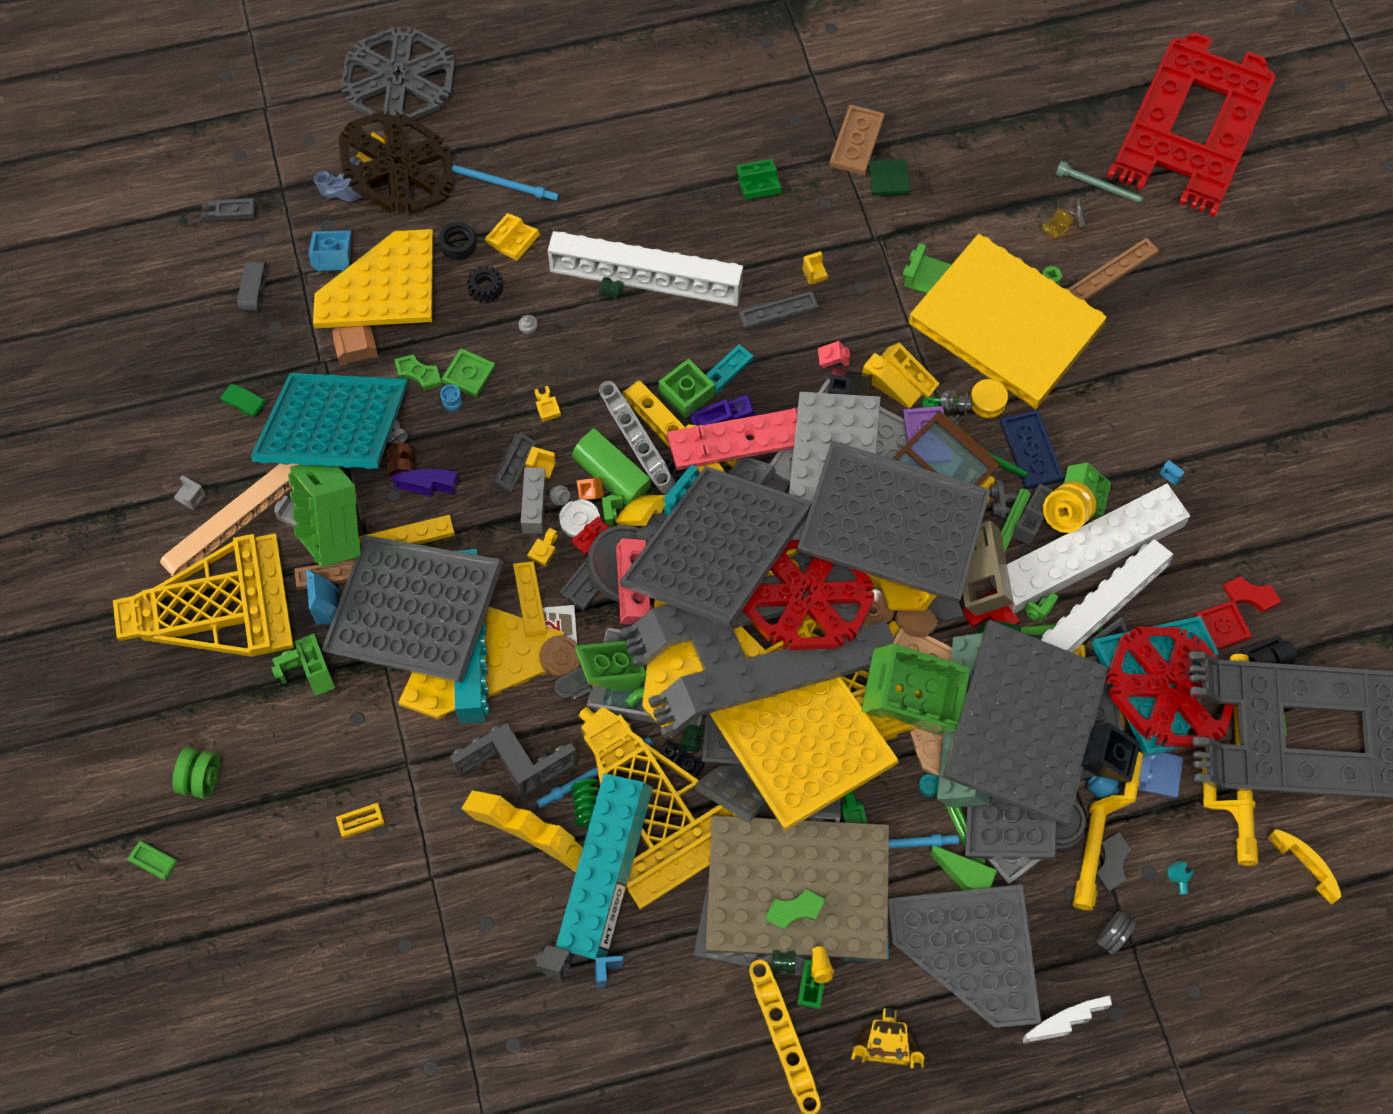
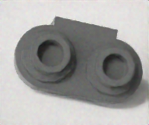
(997, 491)
(572, 684)

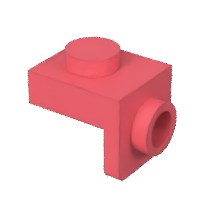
(833, 354)

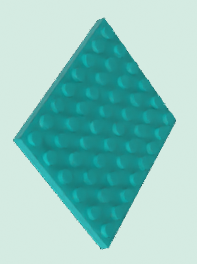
(331, 421)

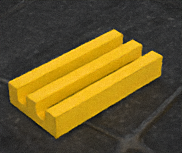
(362, 828)

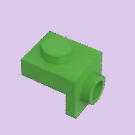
(287, 661)

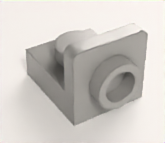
(283, 511)

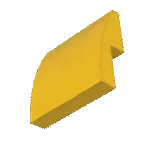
(512, 236)
(640, 510)

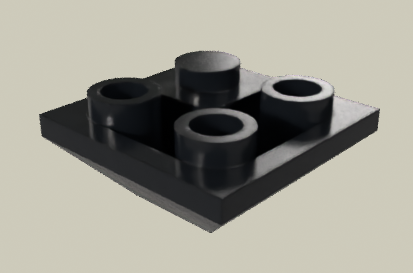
(849, 382)

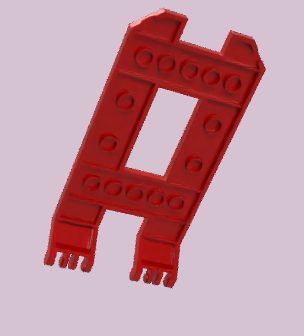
(1210, 164)

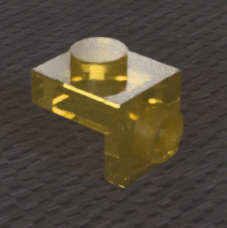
(1058, 223)

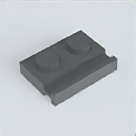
(580, 588)

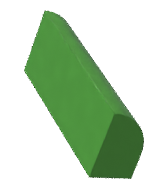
(615, 469)

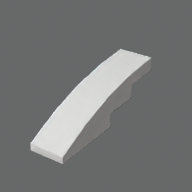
(1061, 1023)

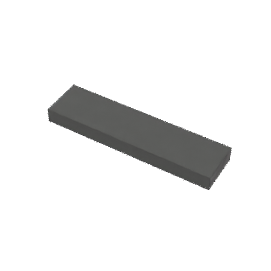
(778, 310)

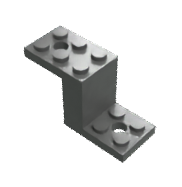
(514, 759)

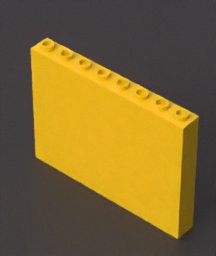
(1007, 320)

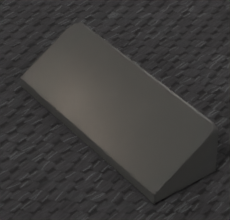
(513, 462)

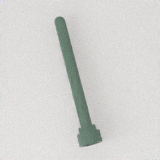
(1064, 170)

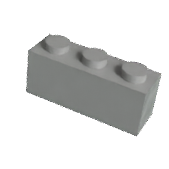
(533, 500)

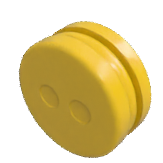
(989, 398)

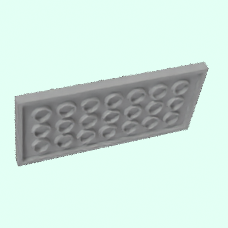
(820, 420)

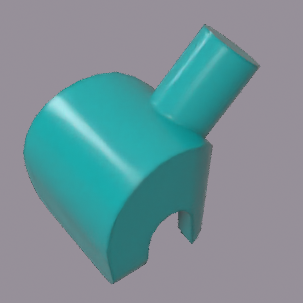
(1179, 875)

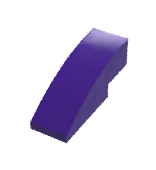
(724, 411)
(427, 481)

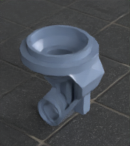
(337, 186)

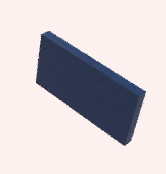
(1032, 449)

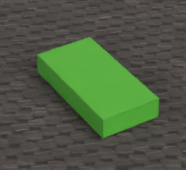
(152, 860)

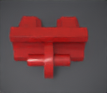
(586, 537)

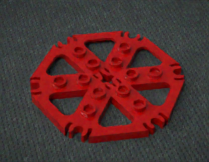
(791, 595)
(1156, 685)

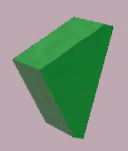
(810, 991)

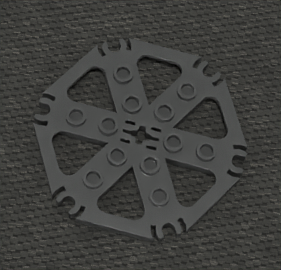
(387, 70)

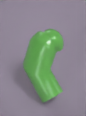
(635, 696)

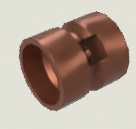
(400, 458)

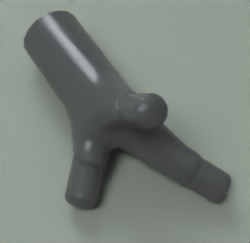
(1079, 215)

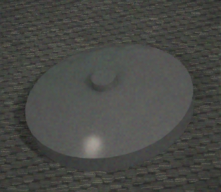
(603, 559)

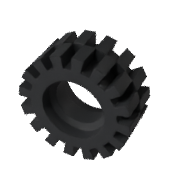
(483, 275)

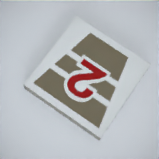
(561, 619)

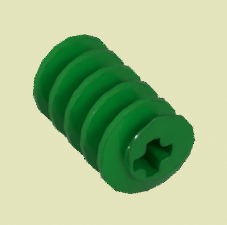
(584, 801)

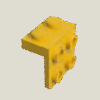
(904, 597)

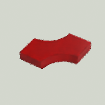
(1259, 596)

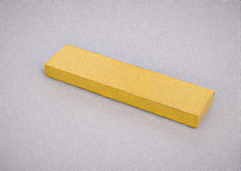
(529, 599)

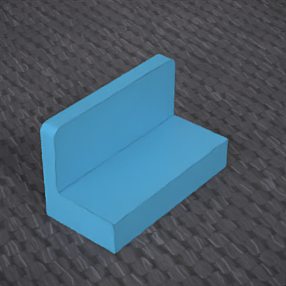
(604, 963)

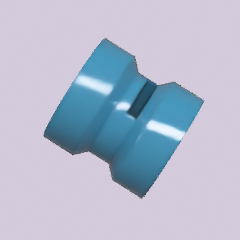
(451, 397)

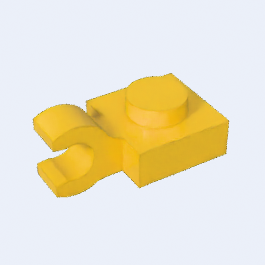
(543, 550)

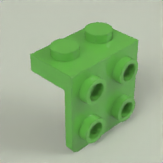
(923, 270)

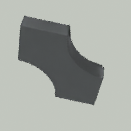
(1114, 851)

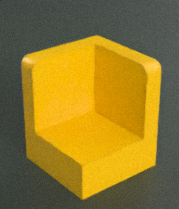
(814, 268)
(541, 459)

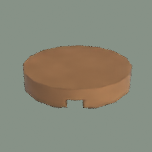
(916, 622)
(559, 656)

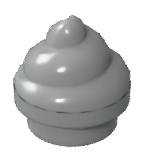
(528, 324)
(559, 495)

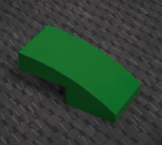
(243, 400)

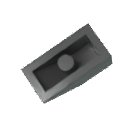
(553, 962)

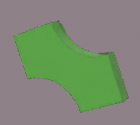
(425, 375)
(785, 912)

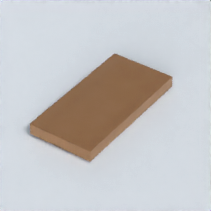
(857, 140)

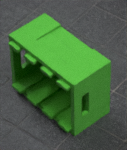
(325, 513)
(913, 670)

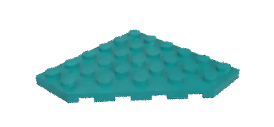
(1105, 650)

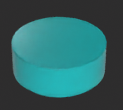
(928, 785)

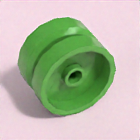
(196, 773)

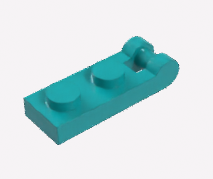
(729, 367)
(679, 489)

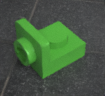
(610, 505)
(1040, 611)

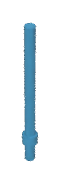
(539, 192)
(558, 793)
(934, 840)

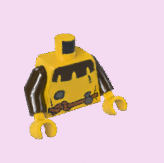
(888, 1042)

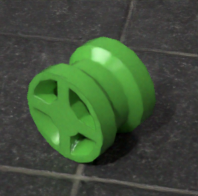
(1054, 272)

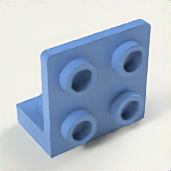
(1161, 774)

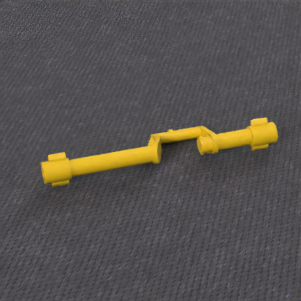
(1242, 808)
(1086, 888)

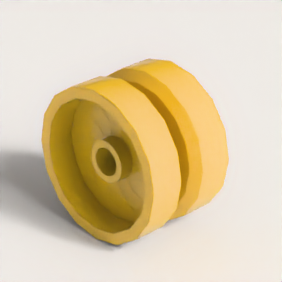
(1069, 507)

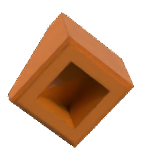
(590, 488)

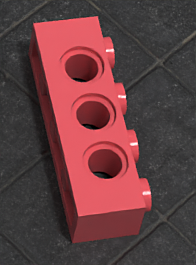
(629, 610)

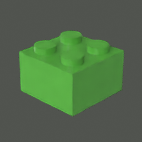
(686, 388)

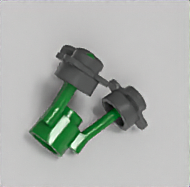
(950, 400)

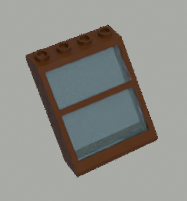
(948, 451)

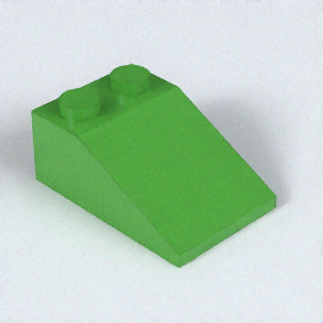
(610, 666)

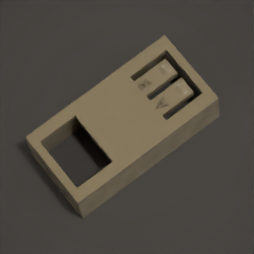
(986, 563)

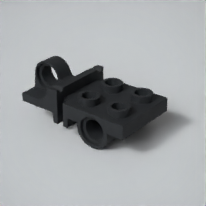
(1273, 651)

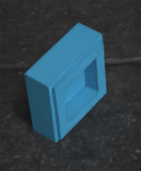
(1172, 473)

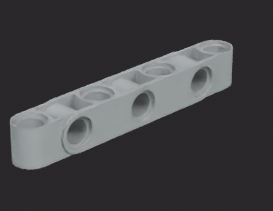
(637, 436)

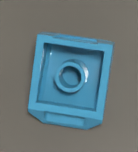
(330, 250)
(321, 598)

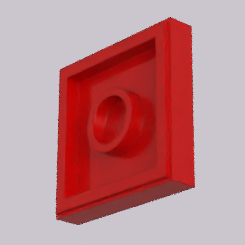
(1225, 625)

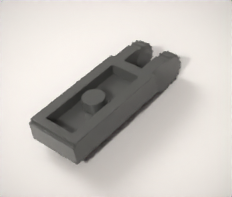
(228, 209)

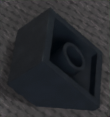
(1110, 753)

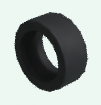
(453, 229)

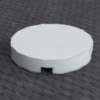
(576, 515)

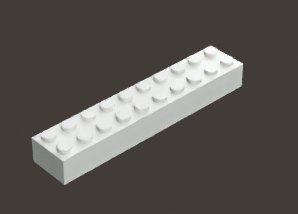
(645, 268)
(1094, 546)

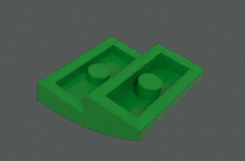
(758, 179)

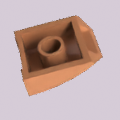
(354, 343)

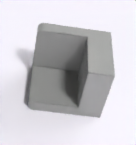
(190, 493)

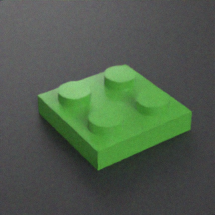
(468, 372)

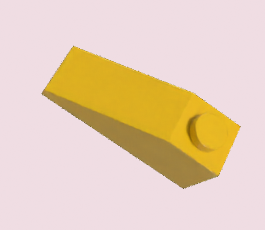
(911, 369)
(891, 381)

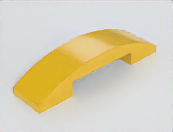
(1328, 885)

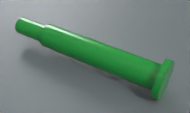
(1009, 466)

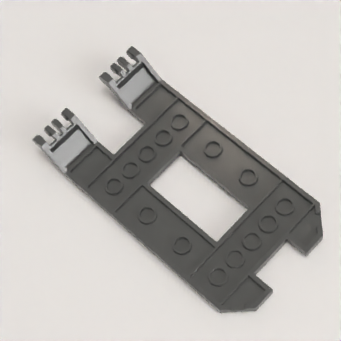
(727, 675)
(1262, 756)

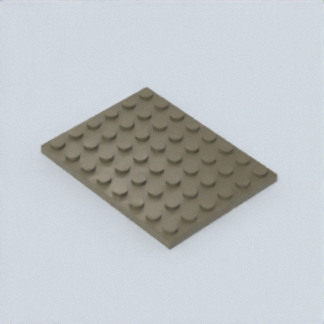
(764, 863)

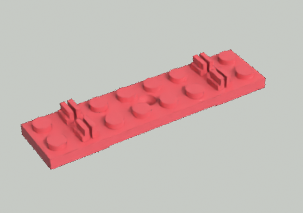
(728, 440)

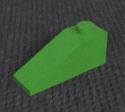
(314, 664)
(964, 872)

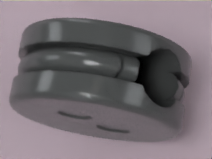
(1116, 932)

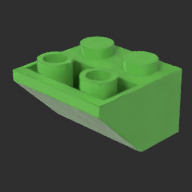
(1094, 480)

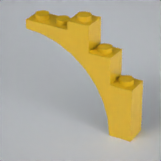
(525, 825)

